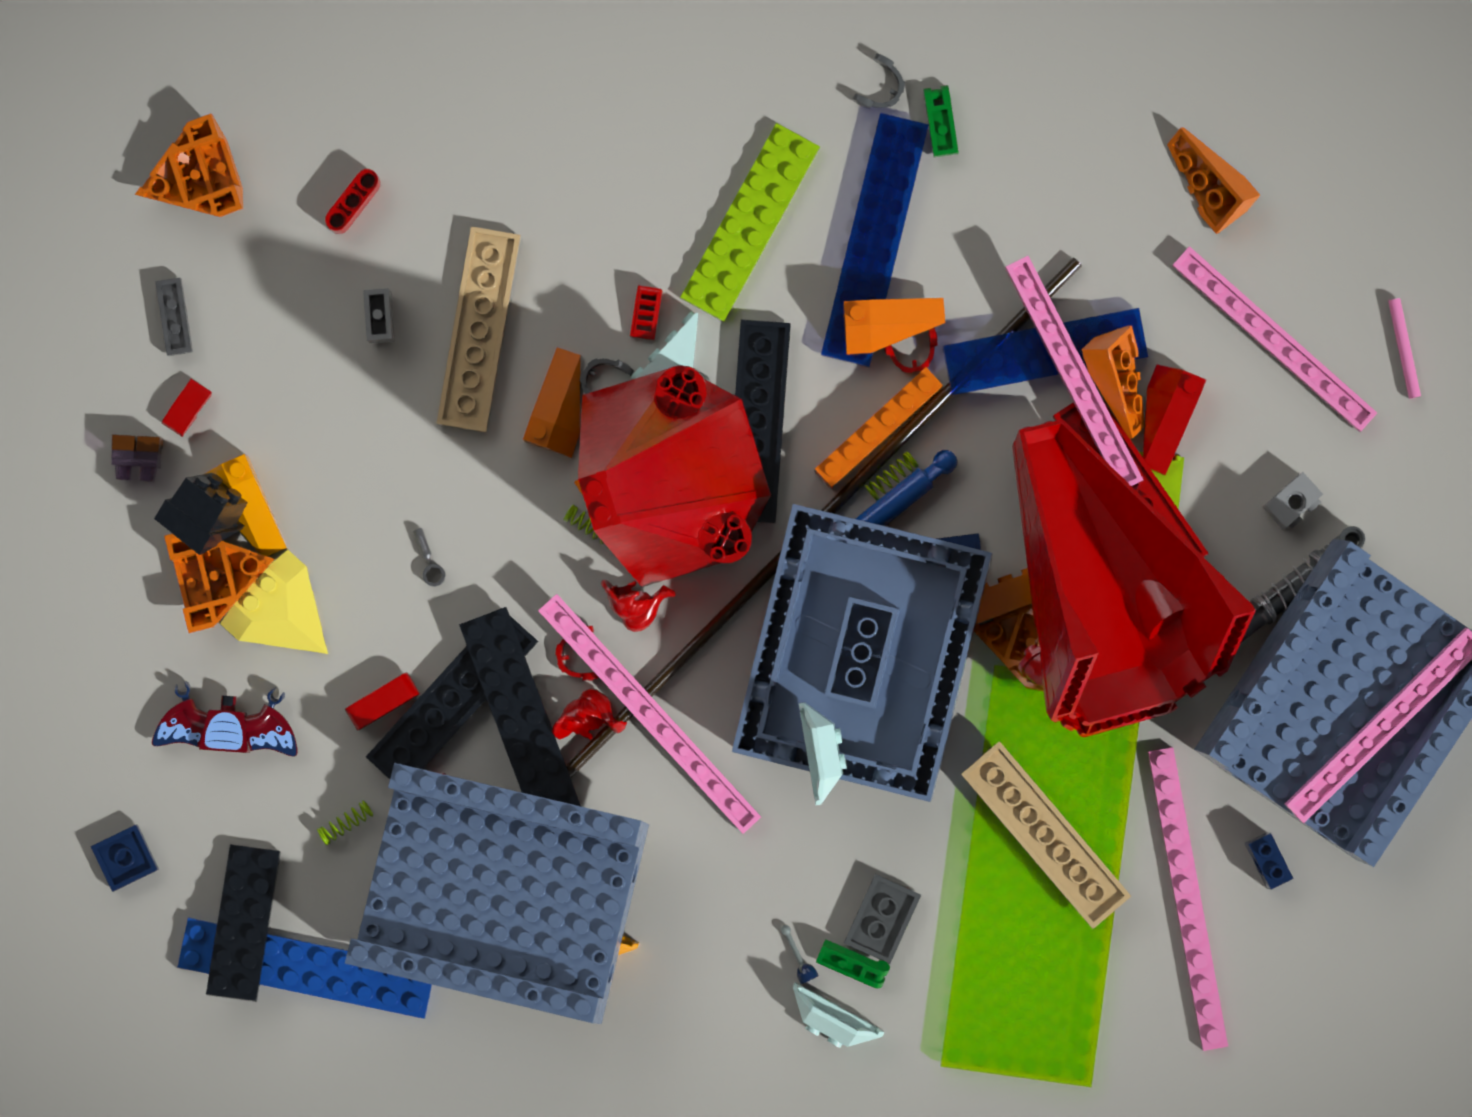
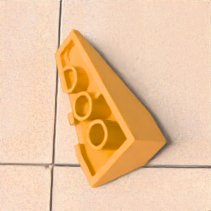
(257, 516)

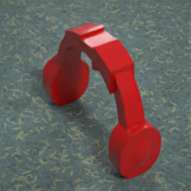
(933, 343)
(559, 650)

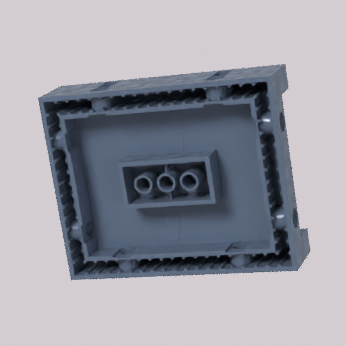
(873, 639)
(1321, 678)
(499, 894)

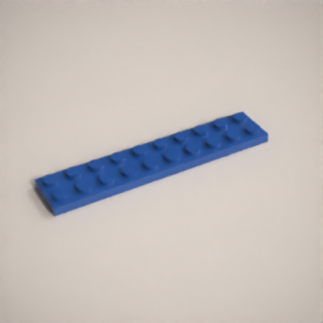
(313, 971)

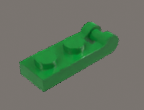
(941, 122)
(853, 964)

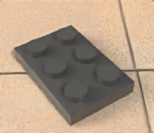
(882, 918)

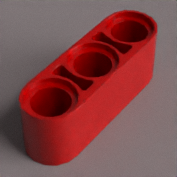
(354, 189)
(382, 701)

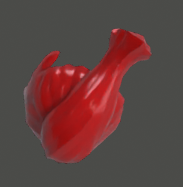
(635, 607)
(587, 714)

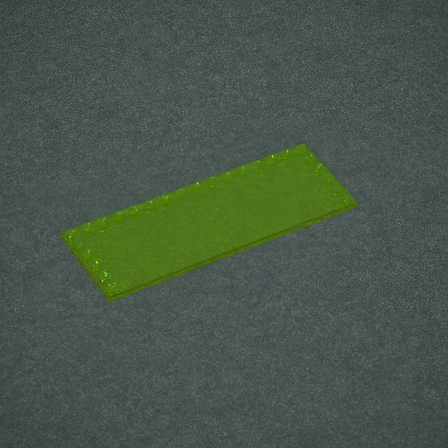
(1024, 957)

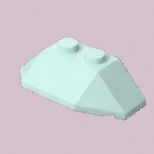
(822, 751)
(833, 1020)

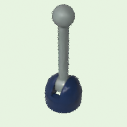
(805, 971)

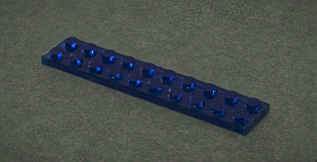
(876, 225)

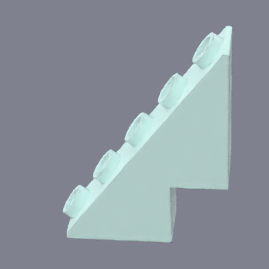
(678, 350)

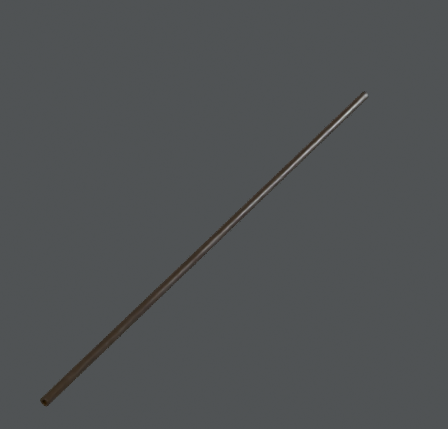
(832, 507)

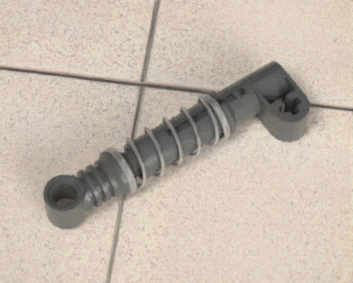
(1282, 593)

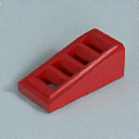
(637, 311)

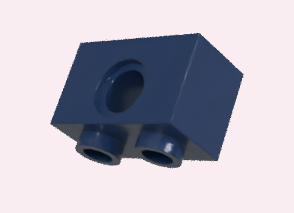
(1268, 860)

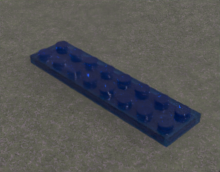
(1022, 354)

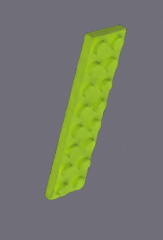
(750, 222)

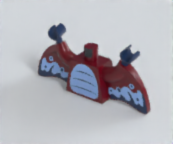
(226, 728)

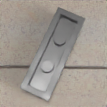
(174, 316)

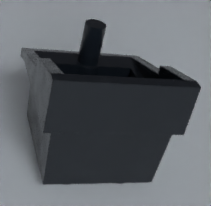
(202, 512)

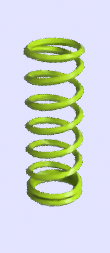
(907, 458)
(572, 511)
(323, 832)

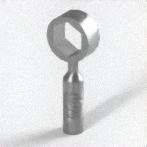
(426, 554)

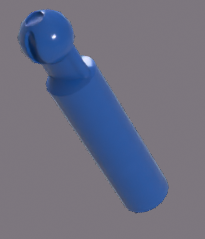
(909, 490)

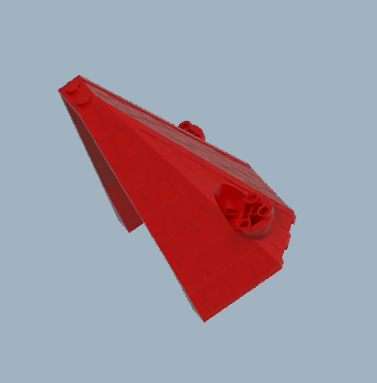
(670, 473)
(1116, 593)

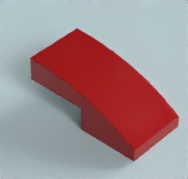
(186, 407)

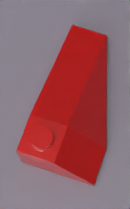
(1169, 406)

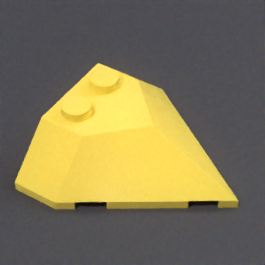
(279, 609)

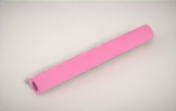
(1404, 348)

